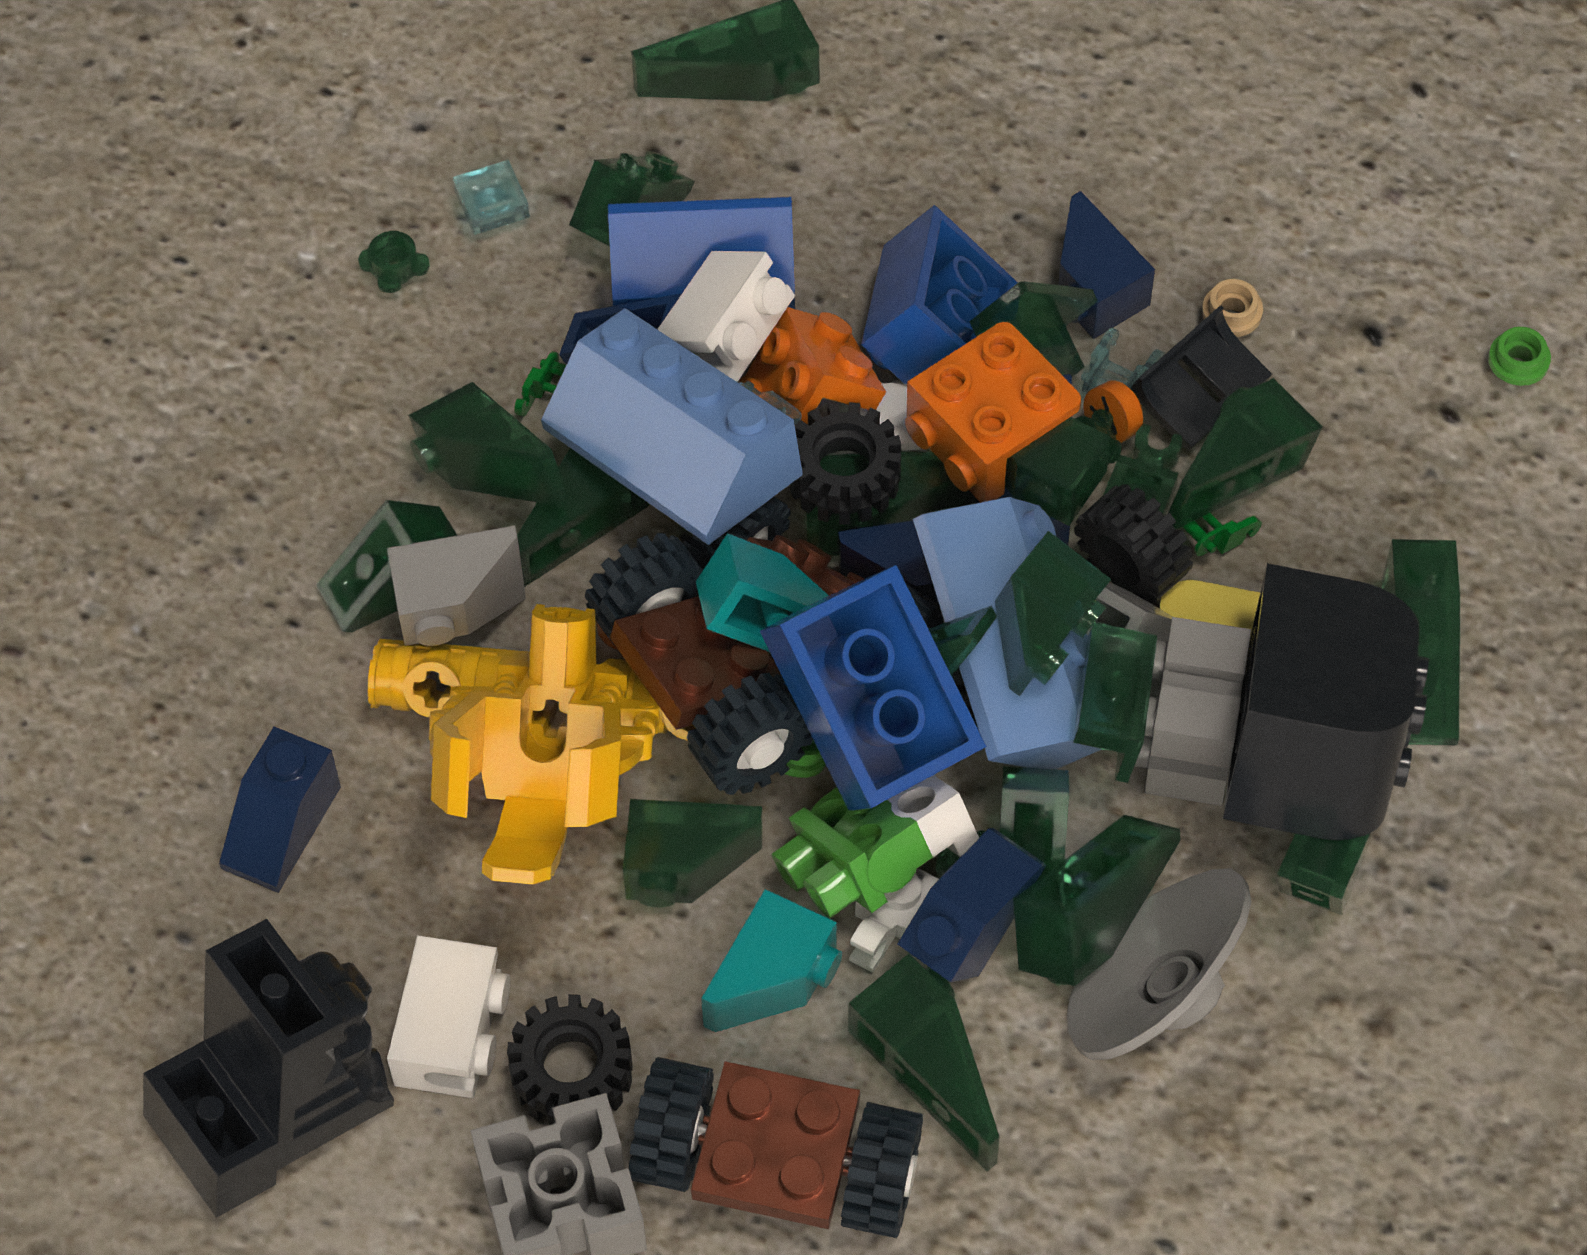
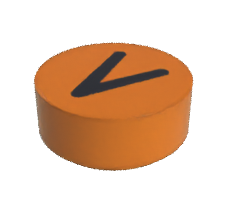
(1121, 403)

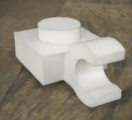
(887, 922)

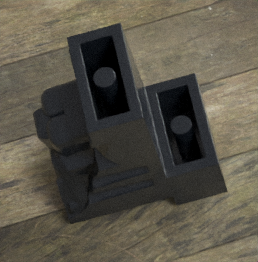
(276, 1071)

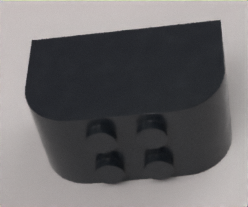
(1325, 706)

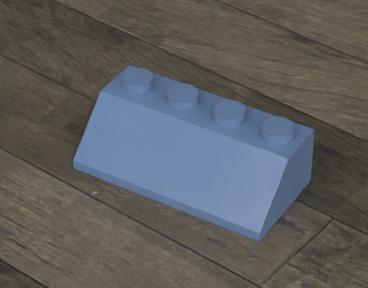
(672, 427)
(970, 560)

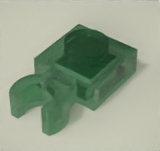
(1149, 469)

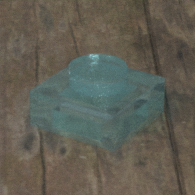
(491, 197)

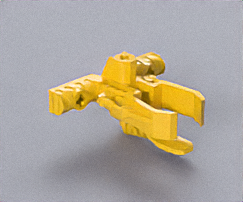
(506, 723)

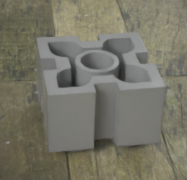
(1194, 710)
(574, 1153)

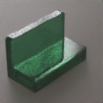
(1041, 317)
(1116, 693)

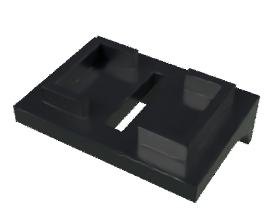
(1217, 360)

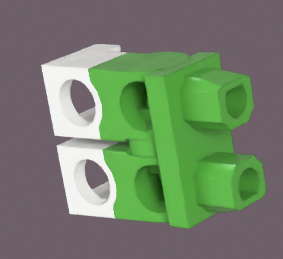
(874, 850)

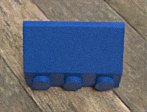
(665, 243)
(927, 293)
(873, 689)

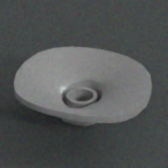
(1163, 967)

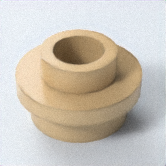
(1236, 296)

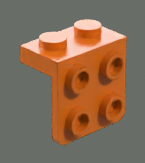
(814, 360)
(986, 407)

